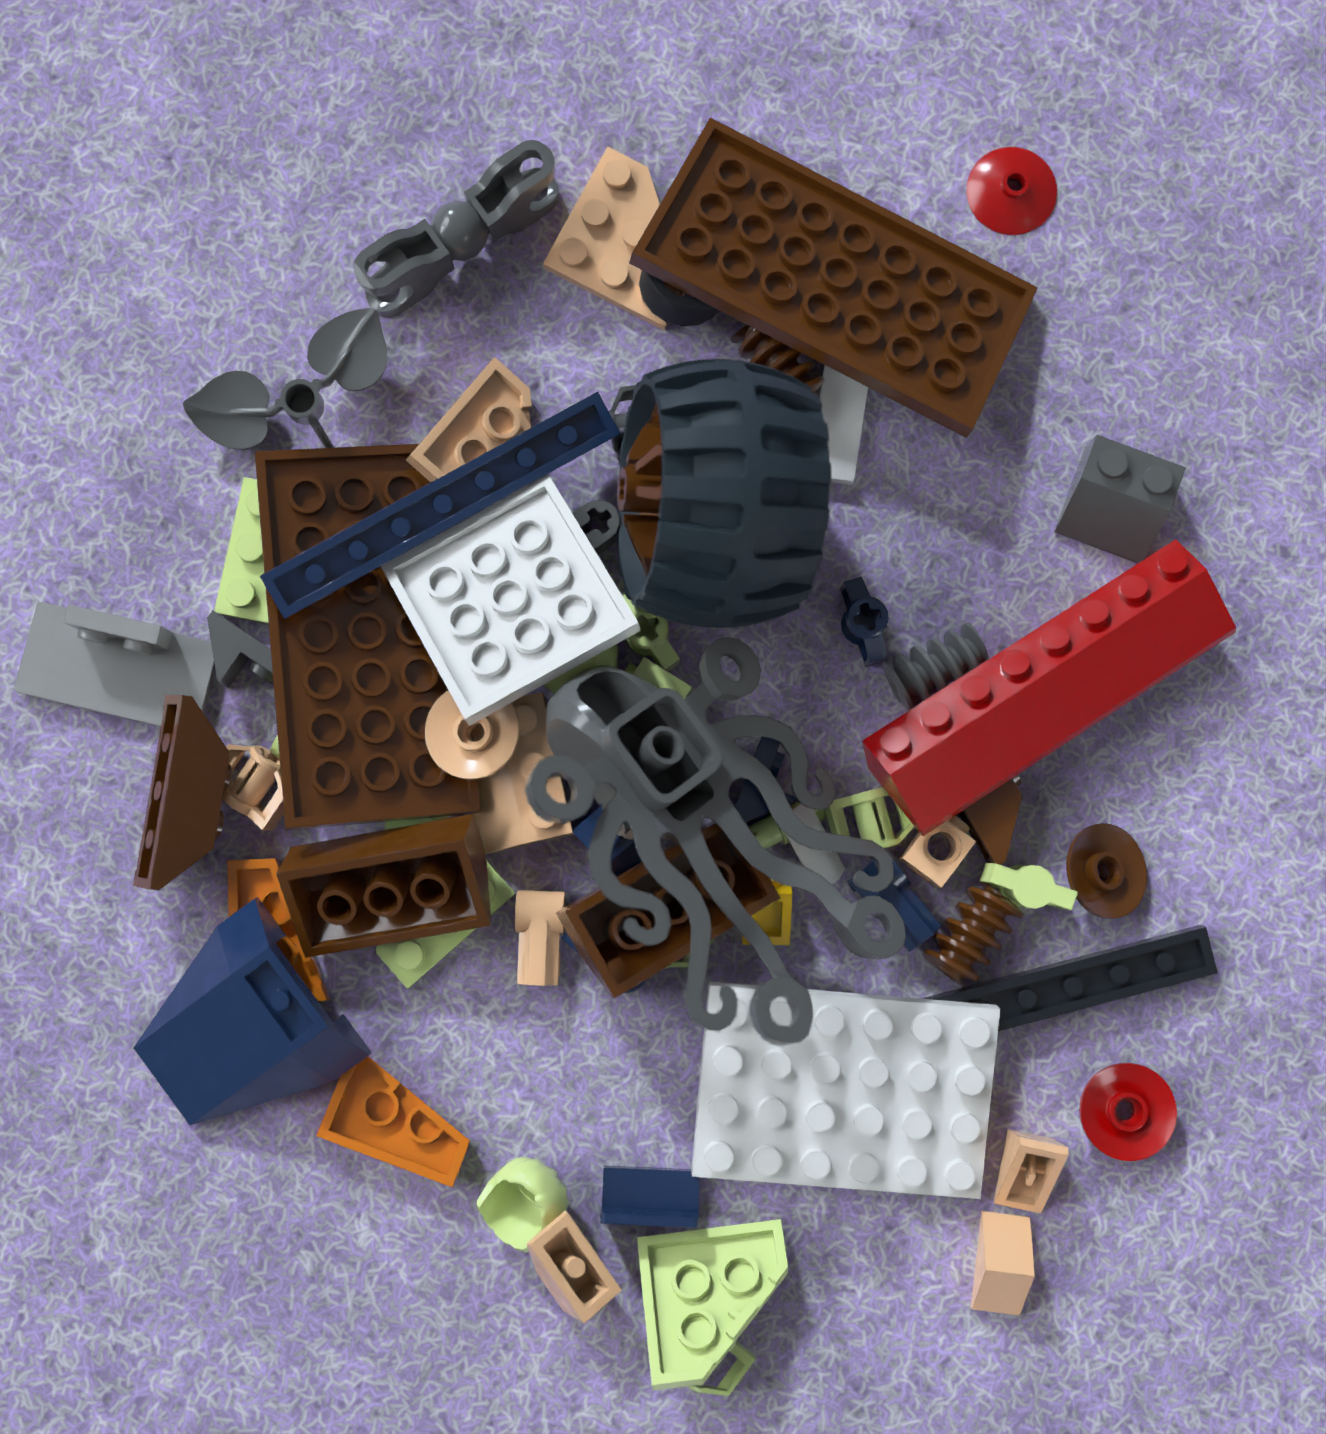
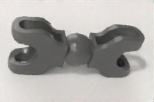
(459, 229)

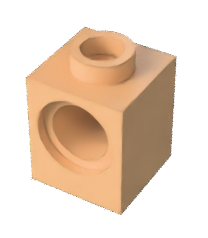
(935, 871)

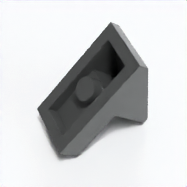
(233, 649)

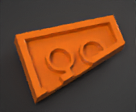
(258, 879)

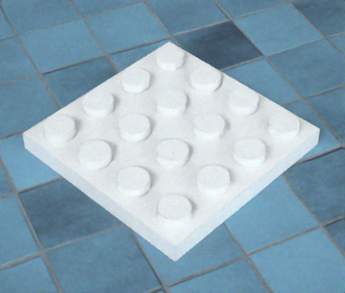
(510, 599)

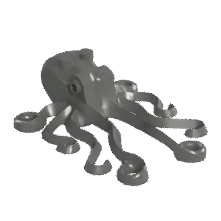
(657, 777)

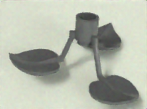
(235, 403)

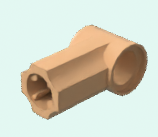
(539, 936)

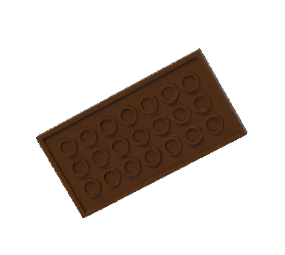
(835, 276)
(351, 665)

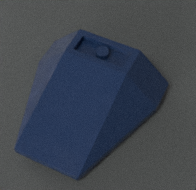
(244, 1026)

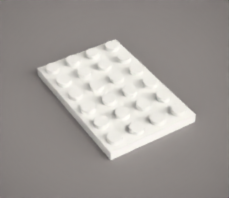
(867, 1101)

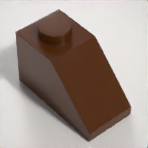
(994, 820)

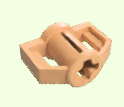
(253, 784)

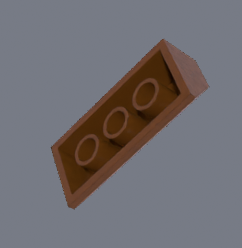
(387, 886)
(622, 962)

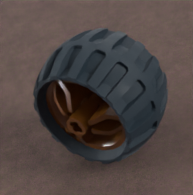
(722, 493)

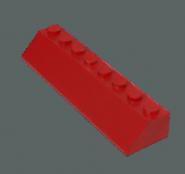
(1048, 687)

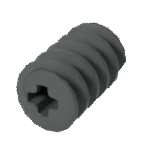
(936, 666)

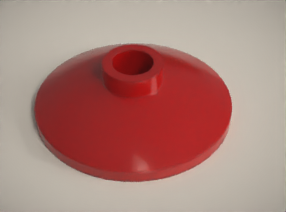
(1005, 209)
(1151, 1117)

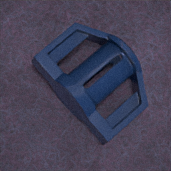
(864, 621)

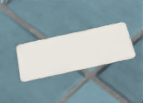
(819, 861)

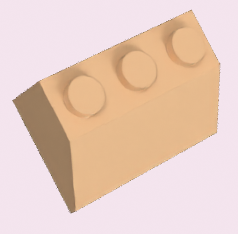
(505, 814)

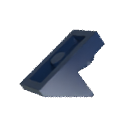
(749, 800)

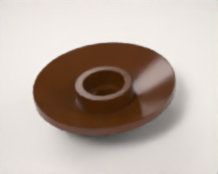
(1120, 867)

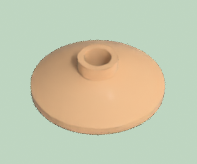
(454, 751)

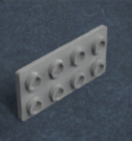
(111, 663)

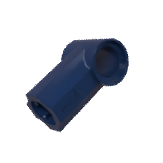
(917, 919)

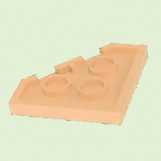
(603, 233)
(481, 419)

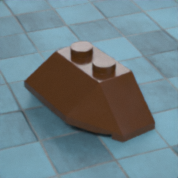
(183, 794)

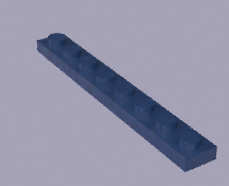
(439, 505)

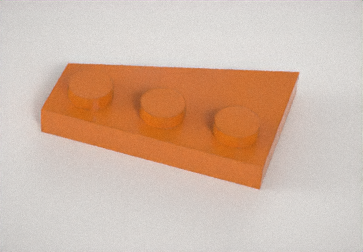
(391, 1124)

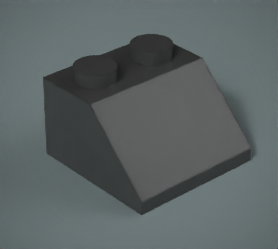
(1119, 499)

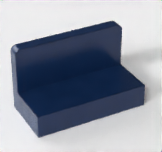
(650, 1196)

